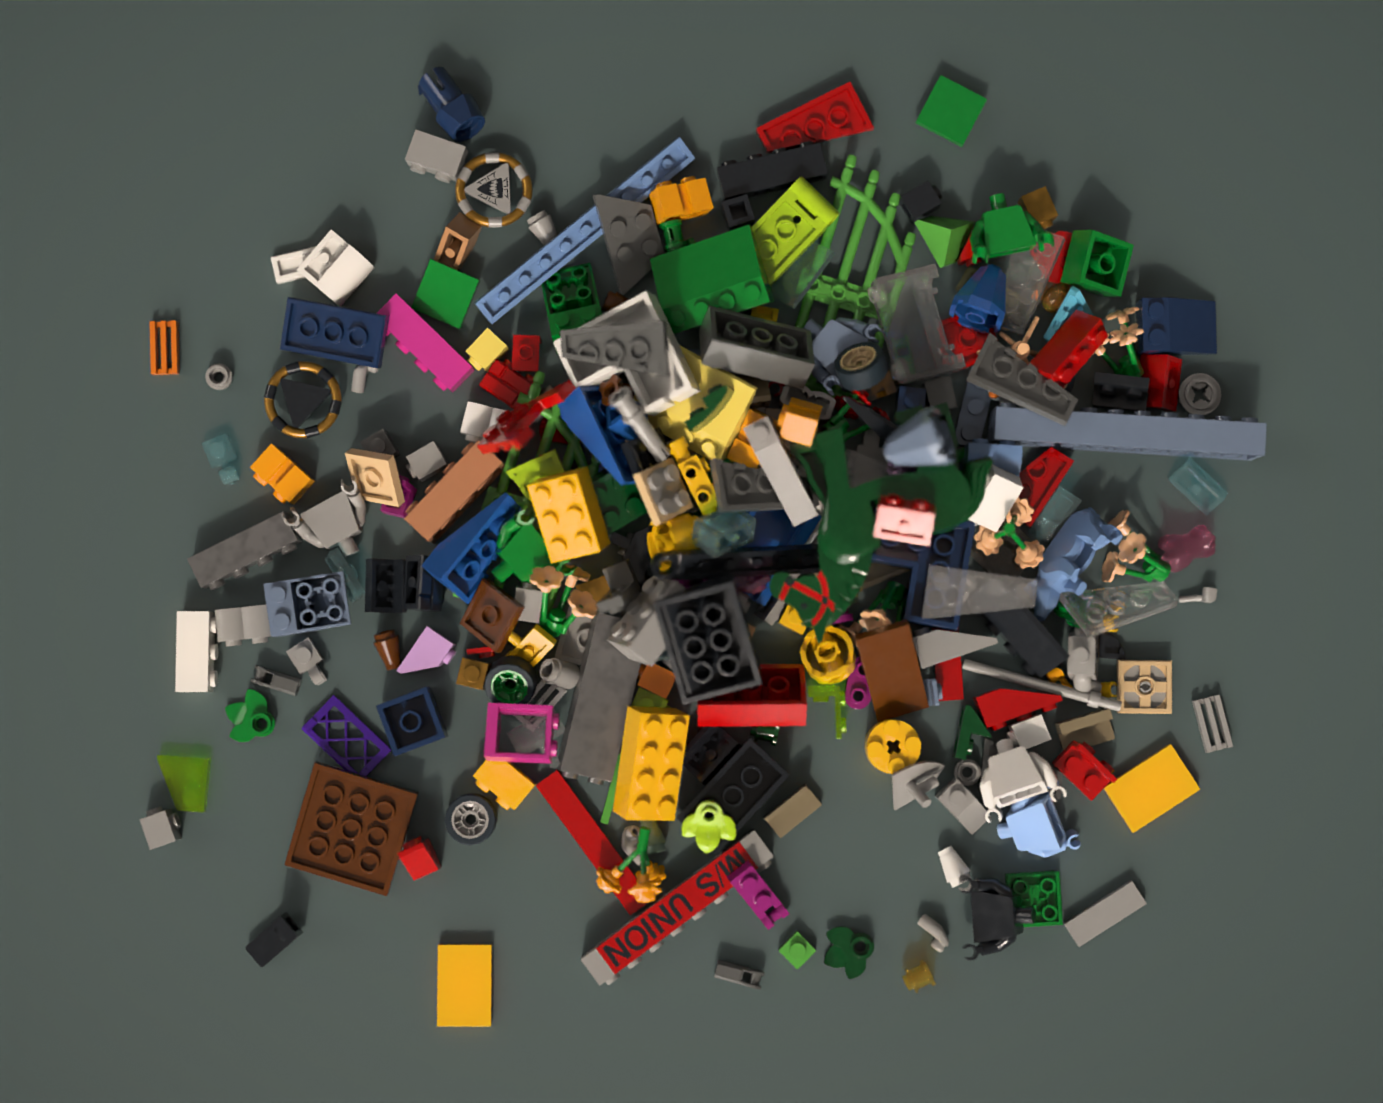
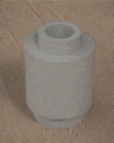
(559, 673)

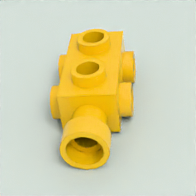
(699, 481)

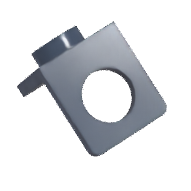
(933, 691)

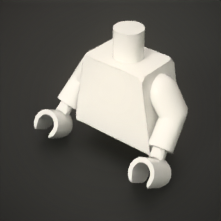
(1015, 777)

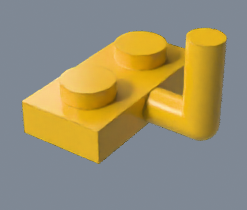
(532, 645)

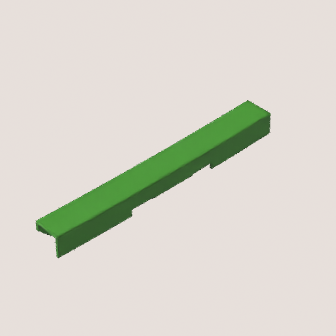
(611, 795)

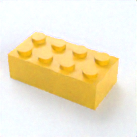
(651, 763)

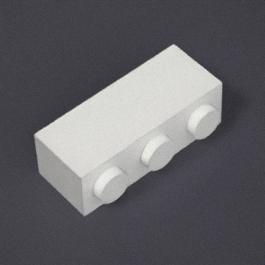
(196, 651)

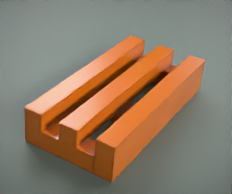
(163, 325)

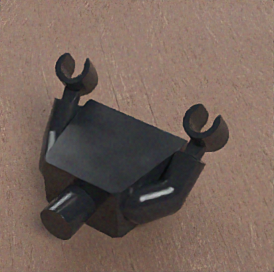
(995, 915)

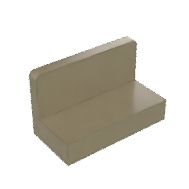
(1090, 727)
(792, 810)

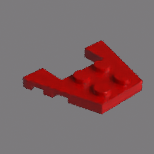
(514, 425)

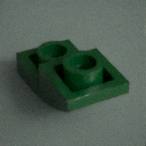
(715, 402)

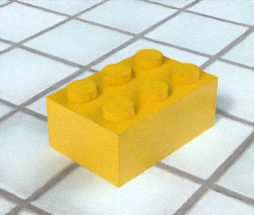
(569, 514)

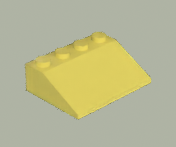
(719, 435)

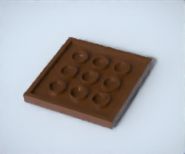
(351, 828)

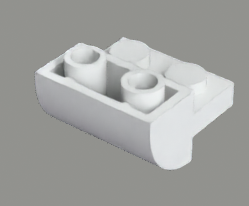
(335, 268)

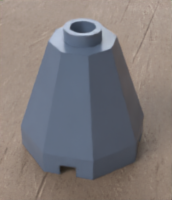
(921, 442)

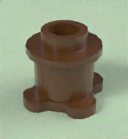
(610, 387)

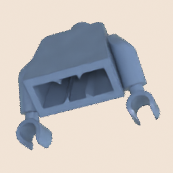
(832, 340)

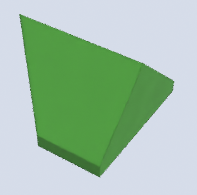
(944, 237)

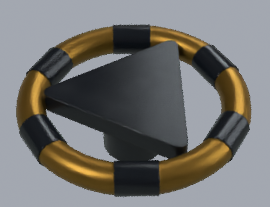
(302, 399)

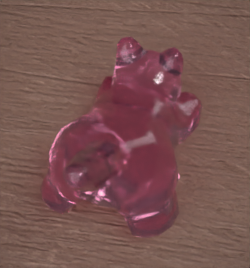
(1183, 549)

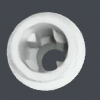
(953, 866)

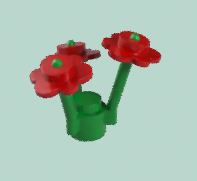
(845, 410)

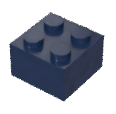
(412, 721)

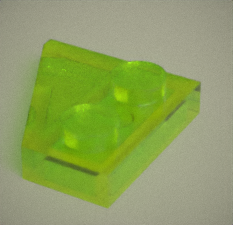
(186, 781)

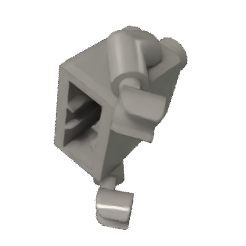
(333, 520)

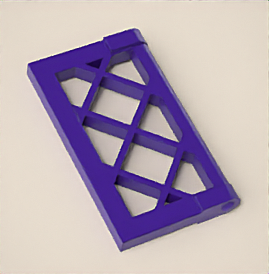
(349, 716)

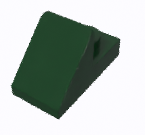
(968, 724)

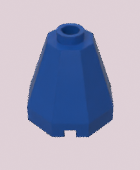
(982, 300)

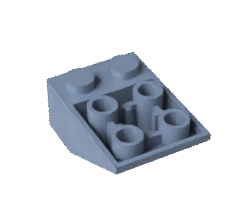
(307, 604)

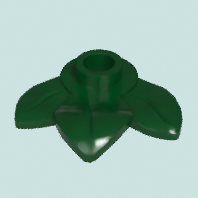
(844, 953)

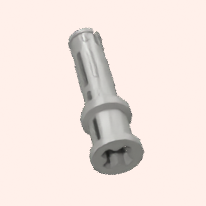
(633, 415)

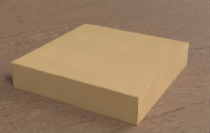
(376, 476)

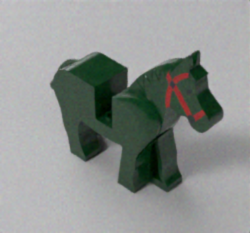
(848, 522)

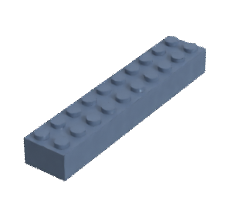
(1131, 433)

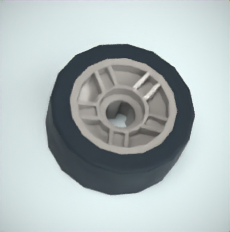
(466, 832)

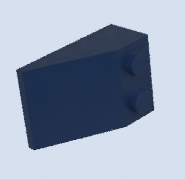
(1176, 326)

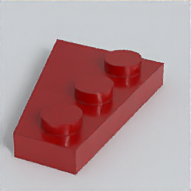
(1042, 479)

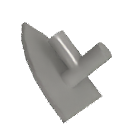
(914, 782)

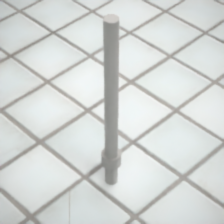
(1092, 699)

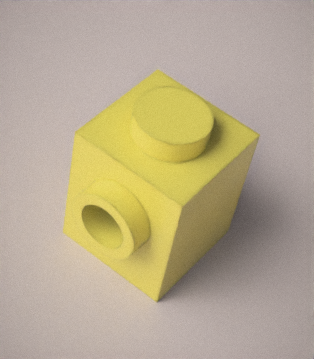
(486, 350)

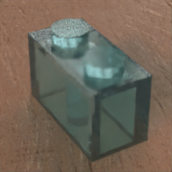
(723, 532)

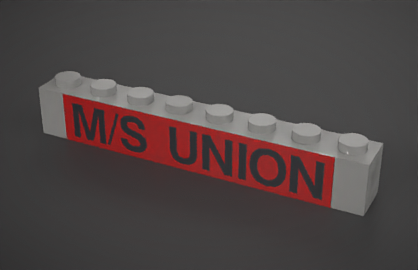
(674, 909)

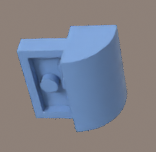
(1005, 454)

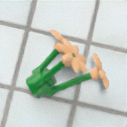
(1129, 363)

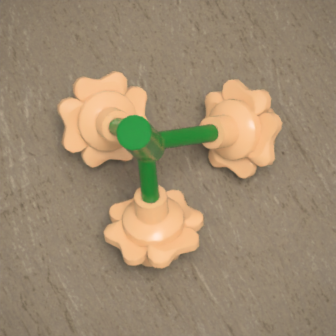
(1028, 553)

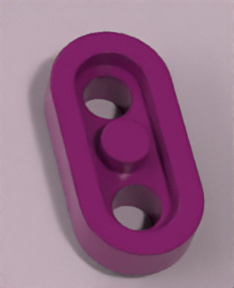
(854, 683)

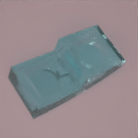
(1054, 515)

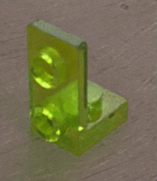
(822, 694)

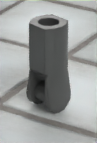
(280, 681)
(733, 973)

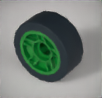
(513, 669)

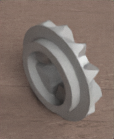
(1212, 394)

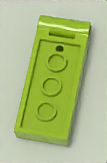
(783, 240)

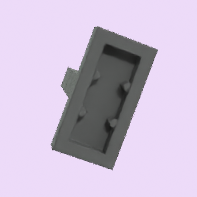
(623, 588)

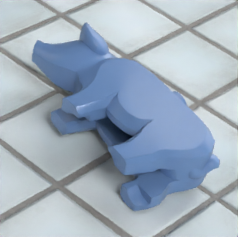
(1069, 557)

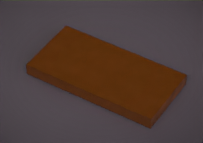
(892, 670)

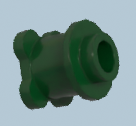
(765, 733)

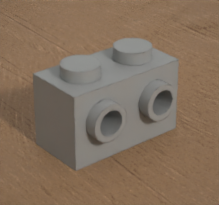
(436, 156)

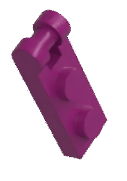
(757, 894)

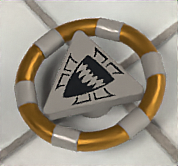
(493, 189)

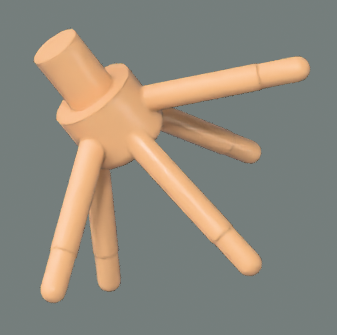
(1021, 347)

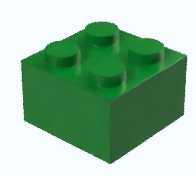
(1097, 263)

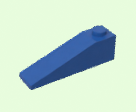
(587, 420)

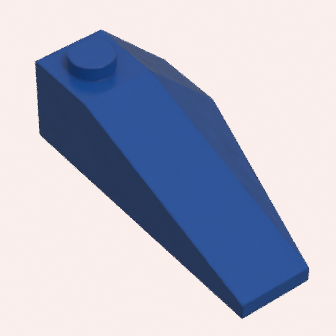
(467, 553)

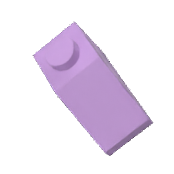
(428, 652)

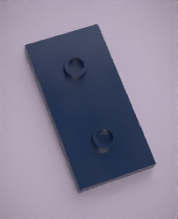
(334, 332)

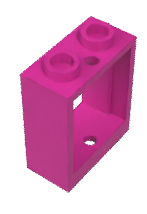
(493, 727)

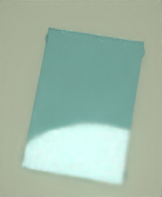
(801, 275)

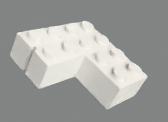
(652, 390)

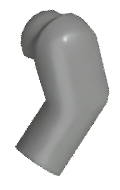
(359, 377)
(630, 840)
(936, 930)

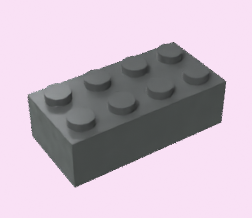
(756, 347)

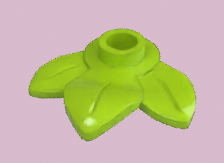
(708, 830)

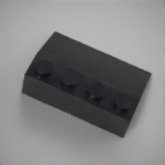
(708, 639)

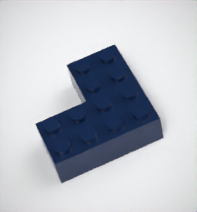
(944, 550)

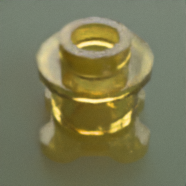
(918, 977)

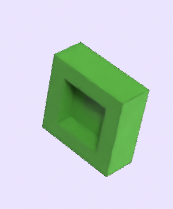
(797, 950)

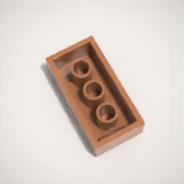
(454, 492)

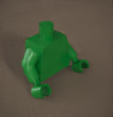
(1006, 231)
(523, 549)

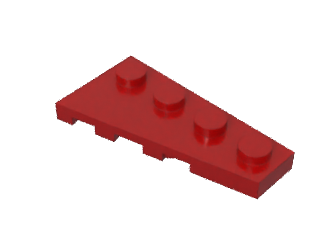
(819, 120)

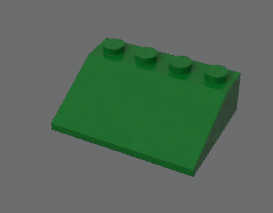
(714, 273)

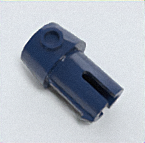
(455, 111)

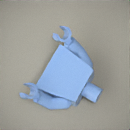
(1037, 827)

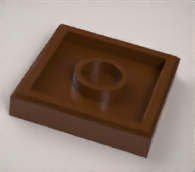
(492, 615)

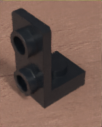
(273, 939)

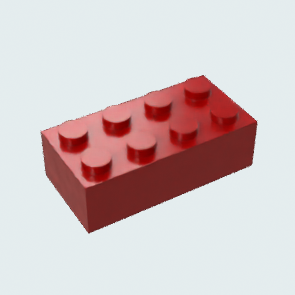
(775, 702)

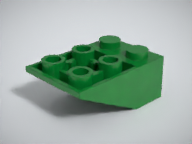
(570, 299)

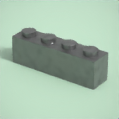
(244, 550)

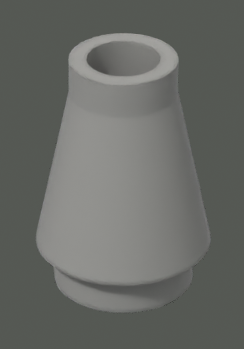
(542, 227)

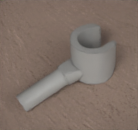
(1208, 596)

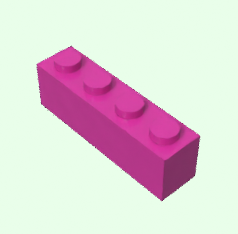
(425, 344)

